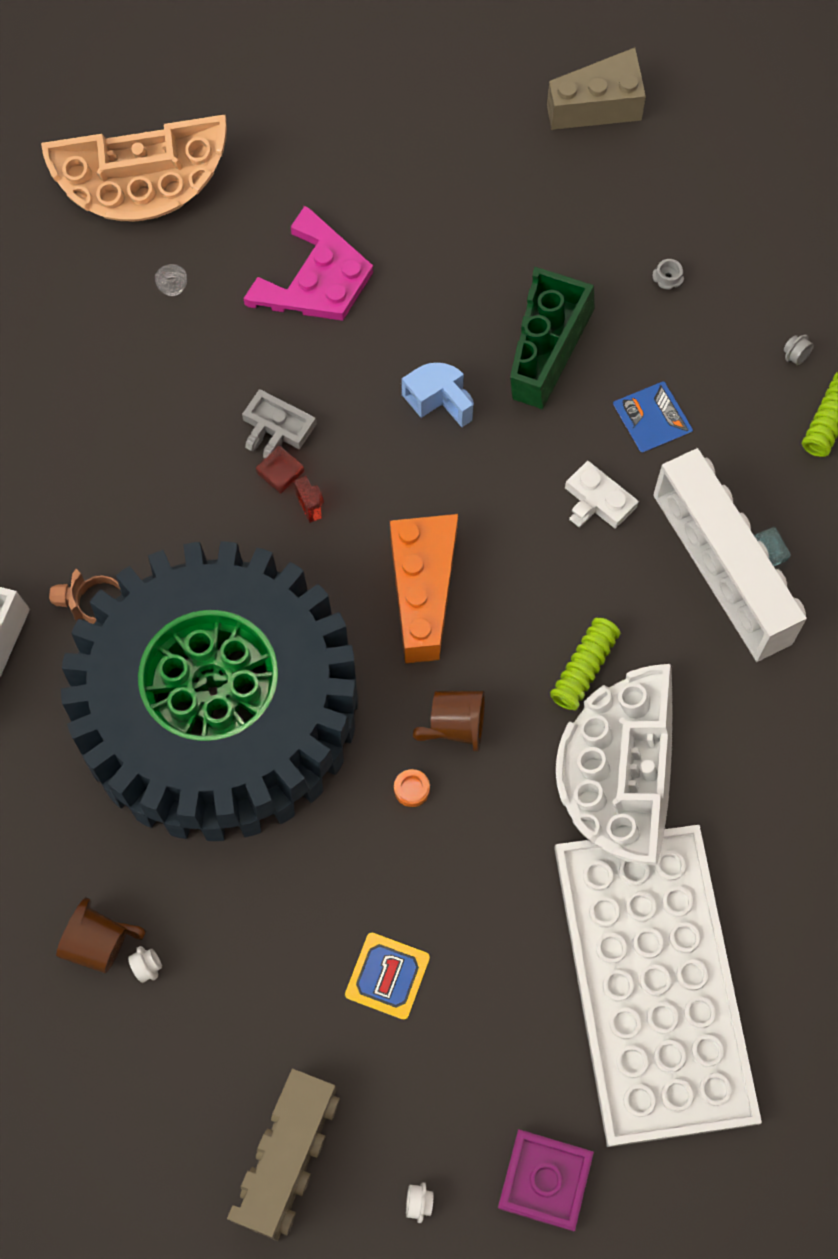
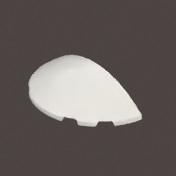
(618, 765)

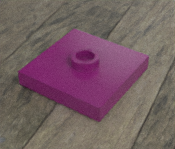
(546, 1180)

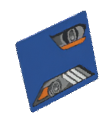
(652, 416)

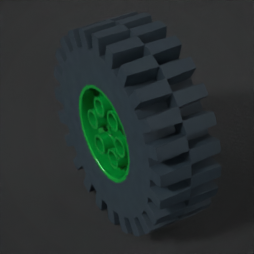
(236, 768)

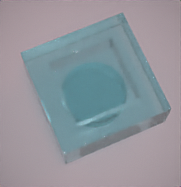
(775, 546)

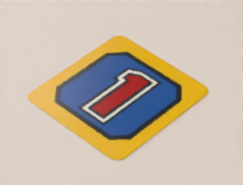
(387, 976)

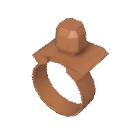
(63, 595)

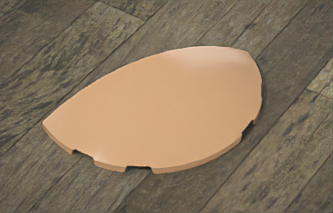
(141, 172)

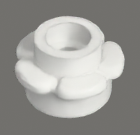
(145, 964)
(419, 1202)

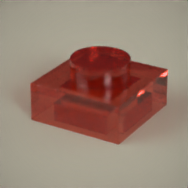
(280, 469)
(309, 498)

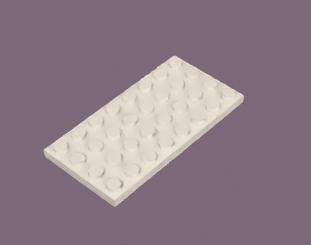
(656, 991)

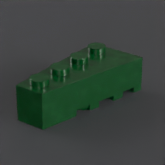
(549, 332)

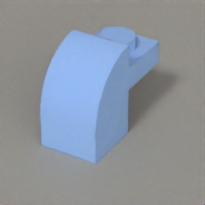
(436, 386)

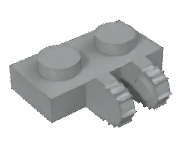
(277, 419)

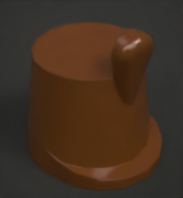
(455, 717)
(93, 938)

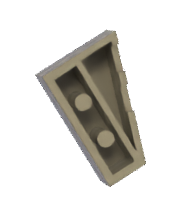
(598, 93)

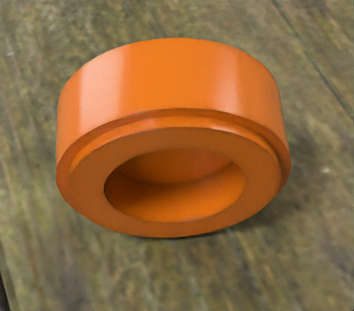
(411, 788)

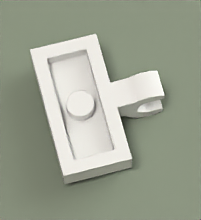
(599, 496)

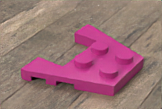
(326, 281)

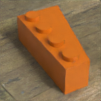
(422, 572)

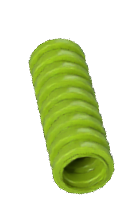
(825, 424)
(585, 663)

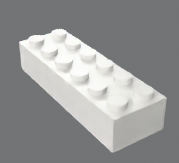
(729, 555)

